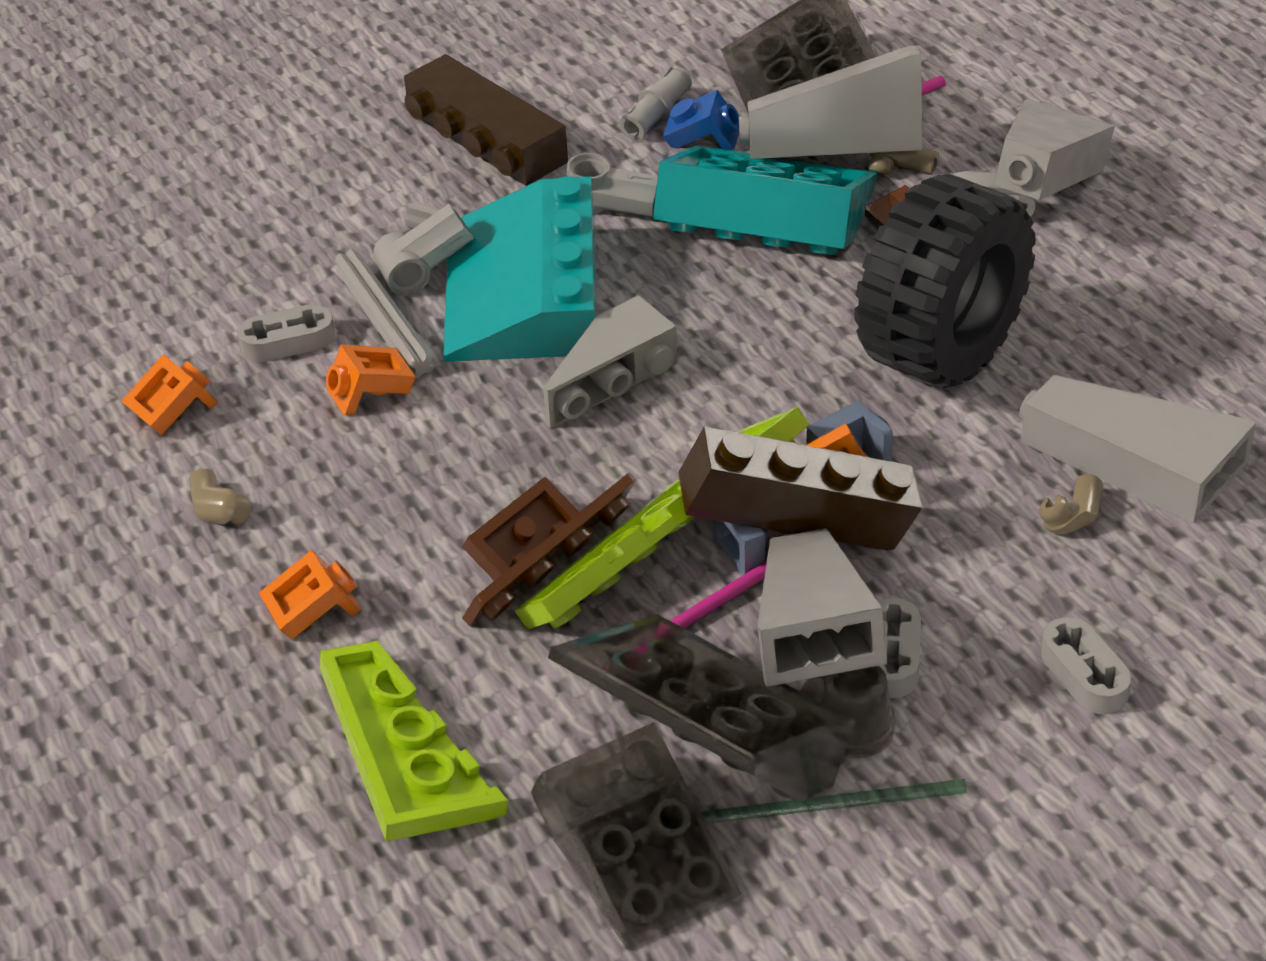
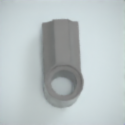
(613, 187)
(410, 256)

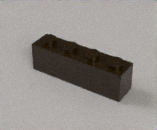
(486, 119)
(798, 488)

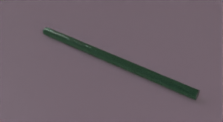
(836, 801)

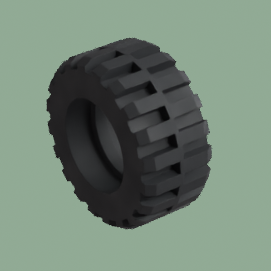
(944, 280)

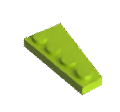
(401, 749)

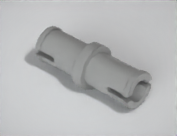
(655, 103)

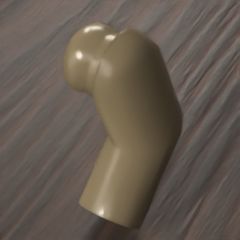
(917, 160)
(216, 503)
(1072, 515)

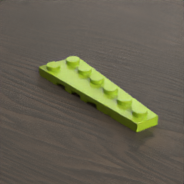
(631, 541)

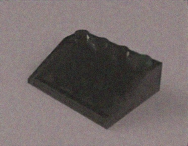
(797, 47)
(715, 702)

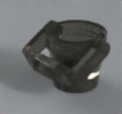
(863, 698)

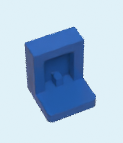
(701, 117)

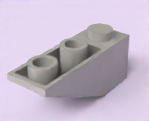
(609, 358)

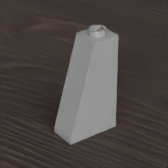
(843, 112)
(1051, 150)
(1138, 442)
(816, 612)

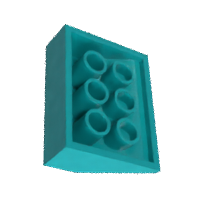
(763, 198)
(525, 276)

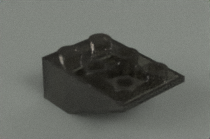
(609, 828)

